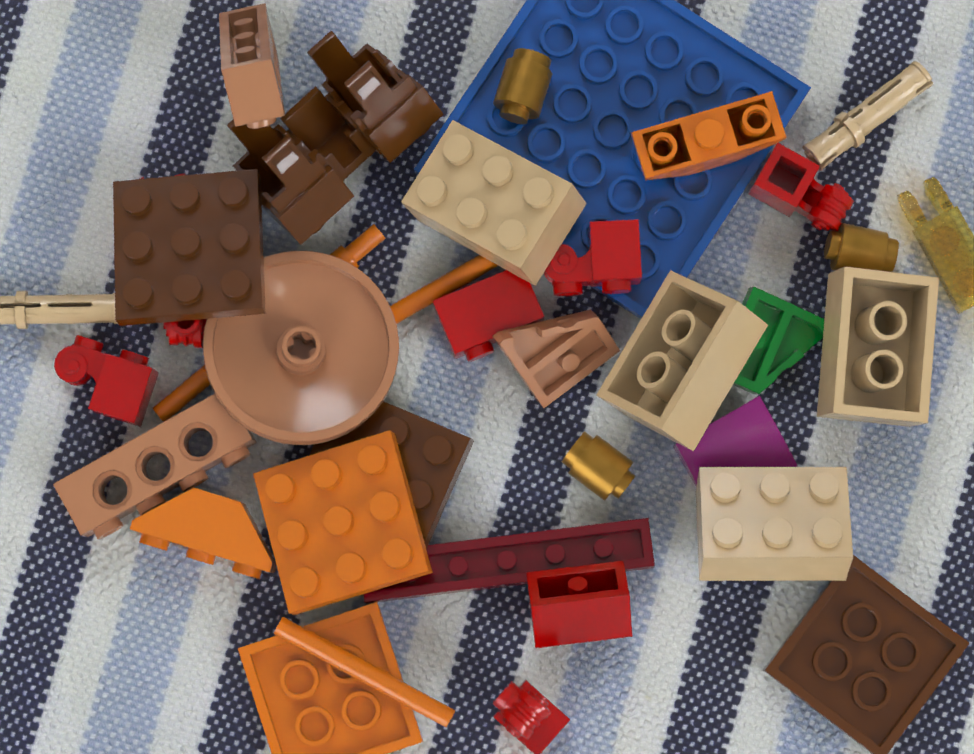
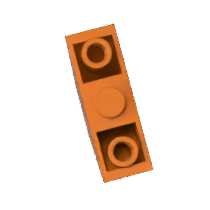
(709, 138)
(209, 528)

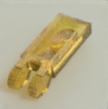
(945, 242)

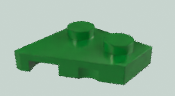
(786, 339)

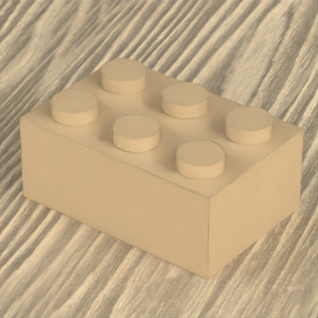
(494, 202)
(878, 347)
(682, 359)
(773, 524)

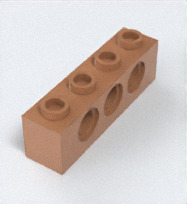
(250, 66)
(84, 489)

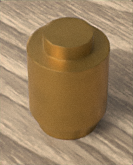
(523, 86)
(861, 248)
(599, 466)

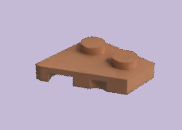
(557, 352)

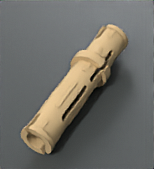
(852, 127)
(56, 309)

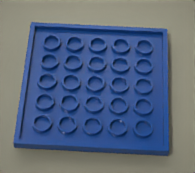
(614, 74)

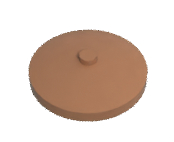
(314, 357)

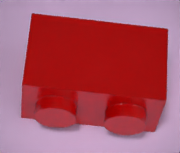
(482, 310)
(579, 604)

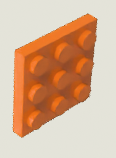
(342, 523)
(321, 709)

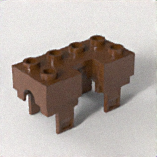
(331, 135)

